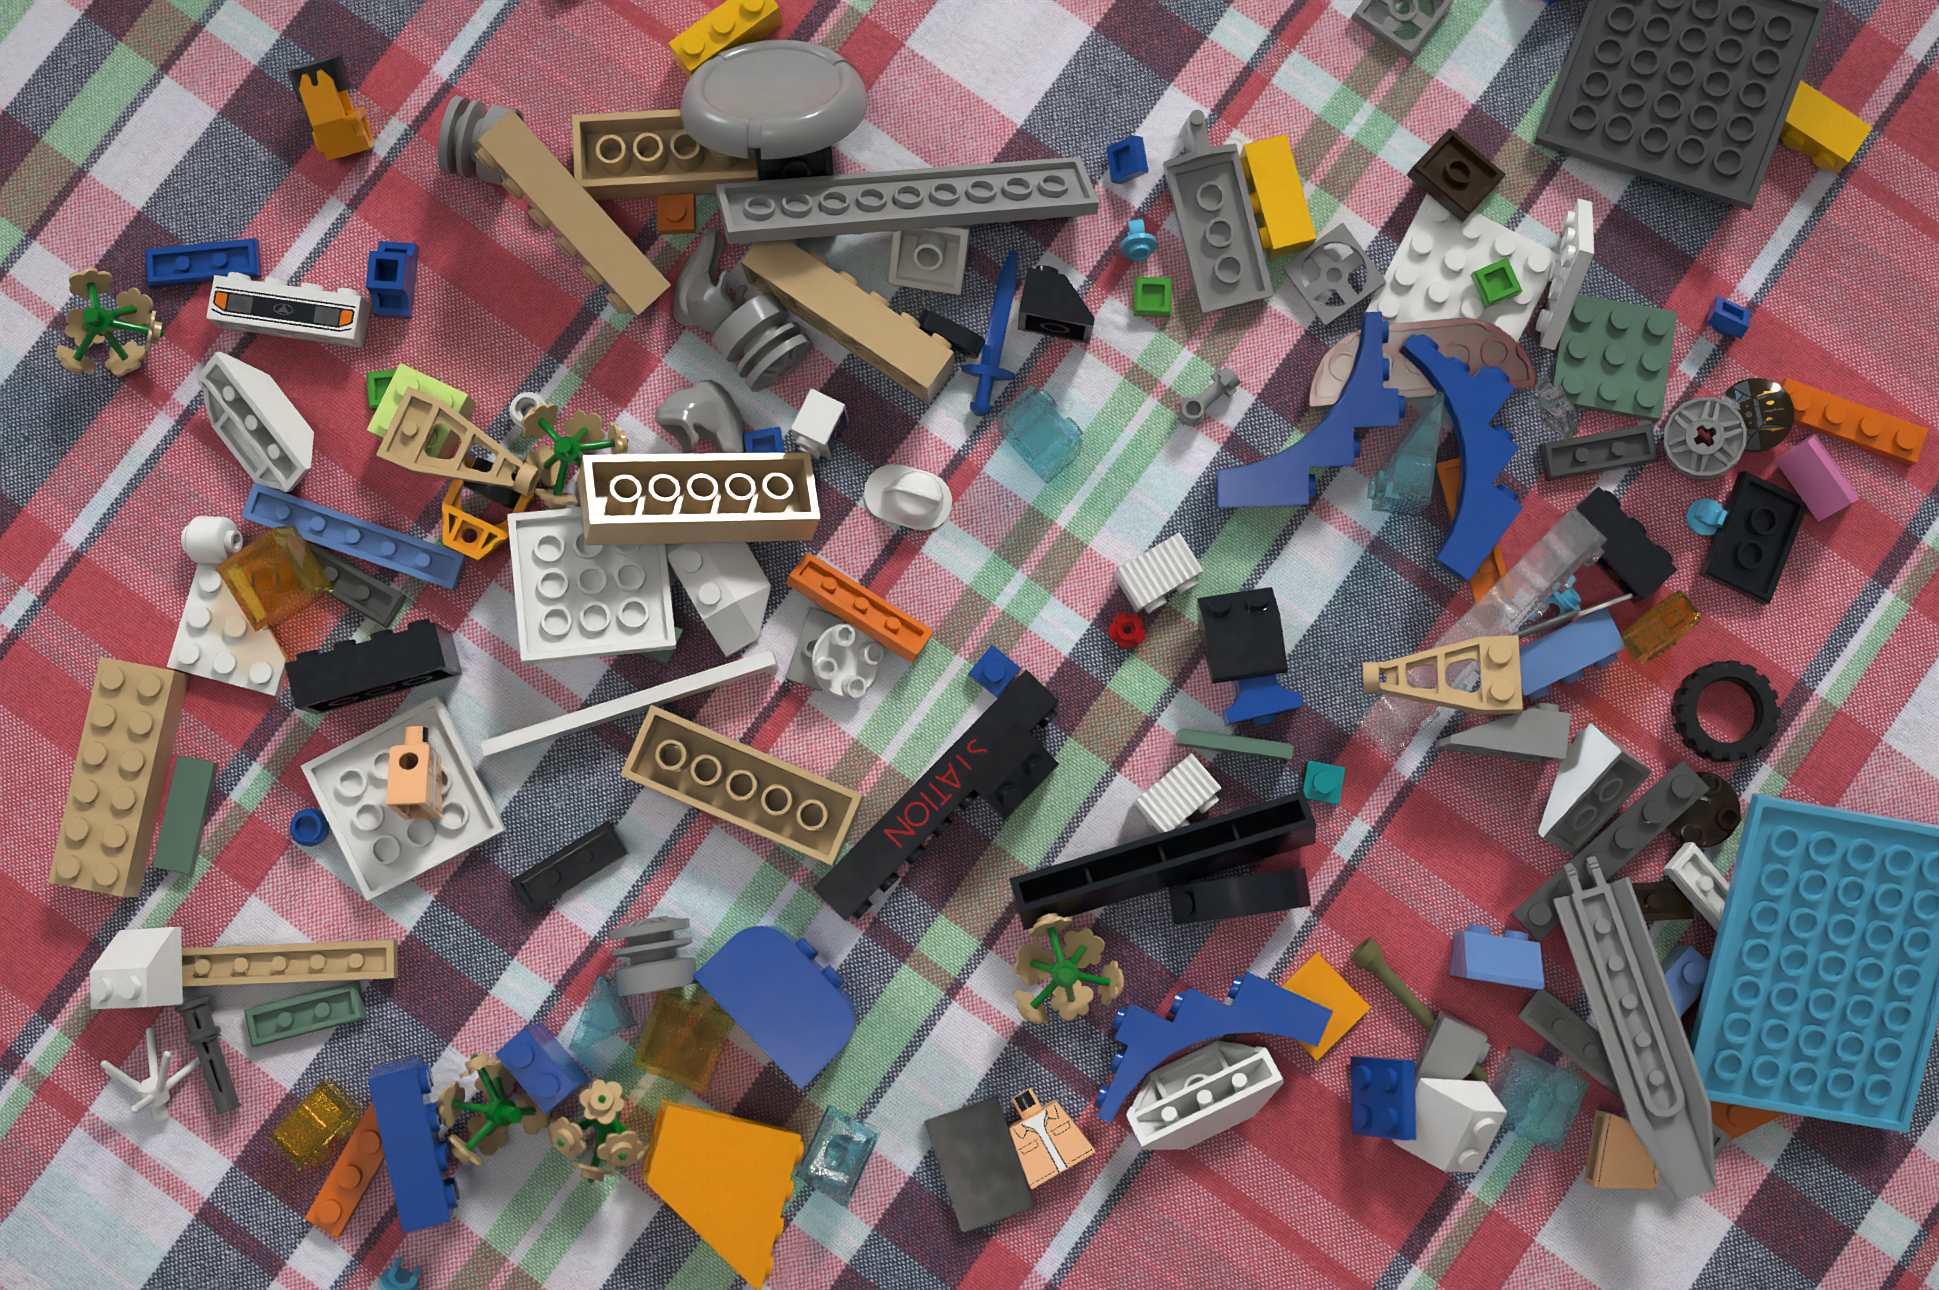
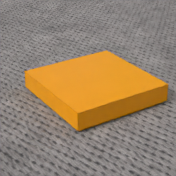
(1324, 986)

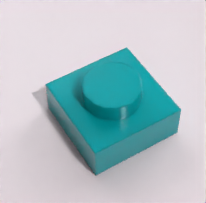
(1323, 782)

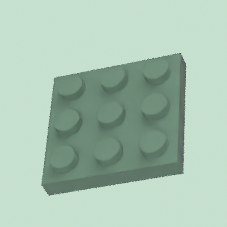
(1615, 357)

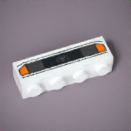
(288, 310)

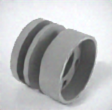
(460, 129)
(762, 341)
(1700, 461)
(652, 956)

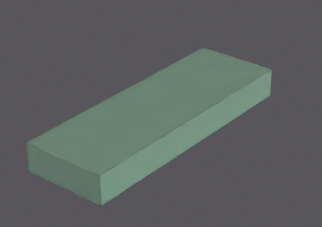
(1234, 744)
(185, 815)
(305, 1014)

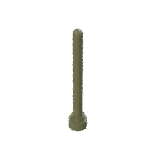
(1369, 956)

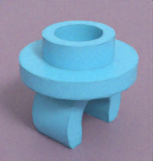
(1137, 244)
(1705, 516)
(1566, 602)
(399, 1278)

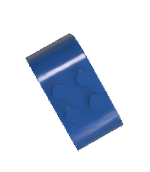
(782, 998)

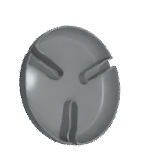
(773, 98)

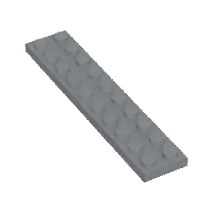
(905, 200)

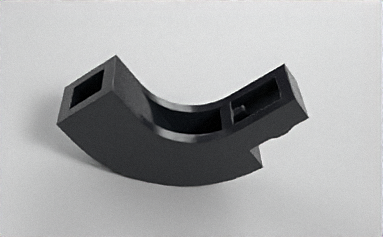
(1239, 896)

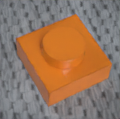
(676, 214)

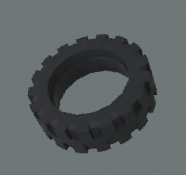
(1763, 700)

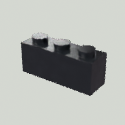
(1628, 555)

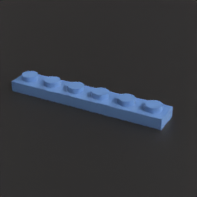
(355, 536)

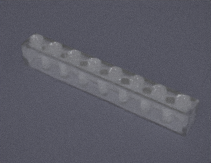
(1498, 612)

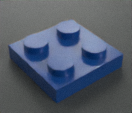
(1383, 1097)

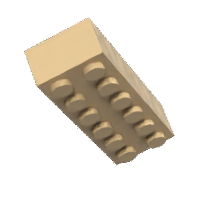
(648, 156)
(571, 213)
(851, 316)
(697, 498)
(119, 778)
(742, 785)

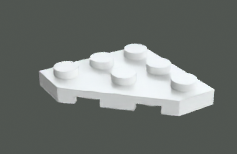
(1567, 273)
(220, 641)

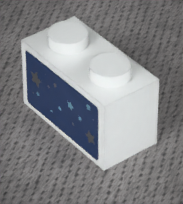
(819, 425)

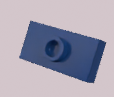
(392, 279)
(1260, 700)

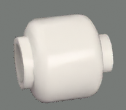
(211, 539)

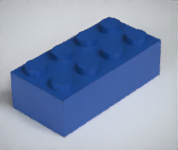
(412, 1143)

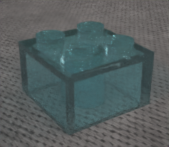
(1040, 433)
(1537, 1098)

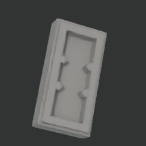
(801, 664)

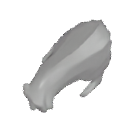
(698, 295)
(702, 414)

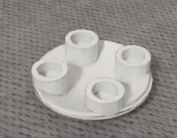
(846, 661)

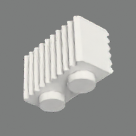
(1159, 573)
(1178, 796)

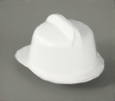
(908, 497)

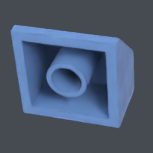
(1497, 958)

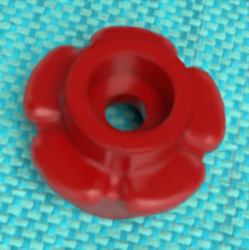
(1117, 633)

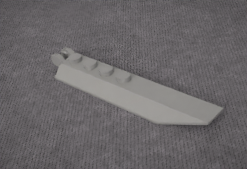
(1640, 1029)

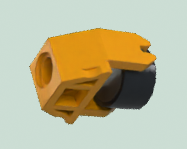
(336, 124)
(458, 522)

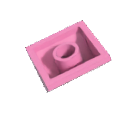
(1817, 478)

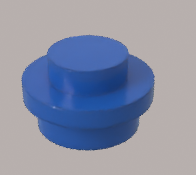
(309, 827)

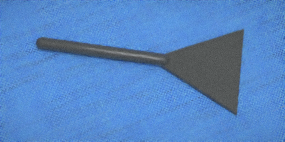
(1567, 616)

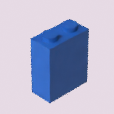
(542, 1067)

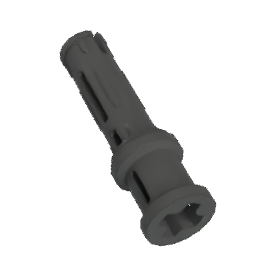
(226, 1099)

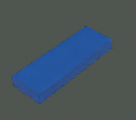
(201, 262)

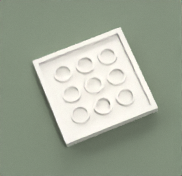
(1435, 266)
(583, 597)
(374, 839)

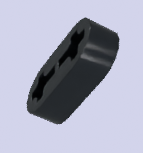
(961, 338)

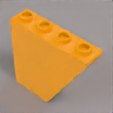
(725, 1180)

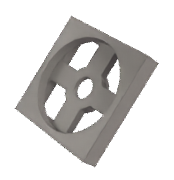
(1417, 18)
(1316, 251)

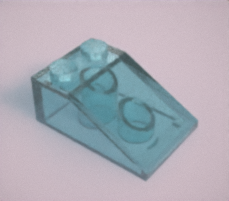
(1407, 475)

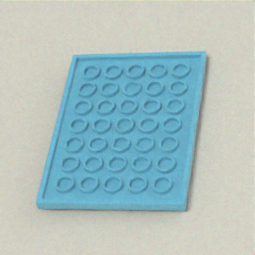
(1824, 966)

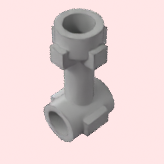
(1193, 408)

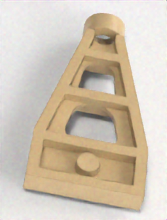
(412, 429)
(1499, 676)

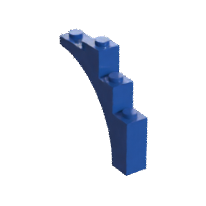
(1472, 402)
(1362, 403)
(1254, 1008)

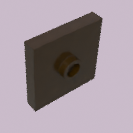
(1456, 175)

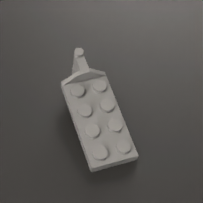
(1216, 221)

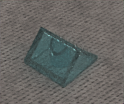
(603, 1015)
(838, 1154)

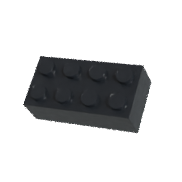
(373, 667)

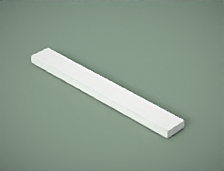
(629, 704)

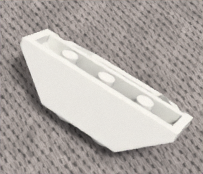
(256, 422)
(724, 588)
(1202, 1095)

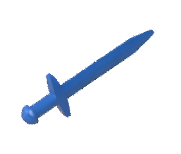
(988, 369)

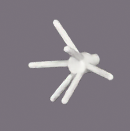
(155, 1089)

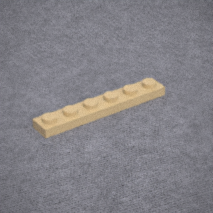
(289, 963)

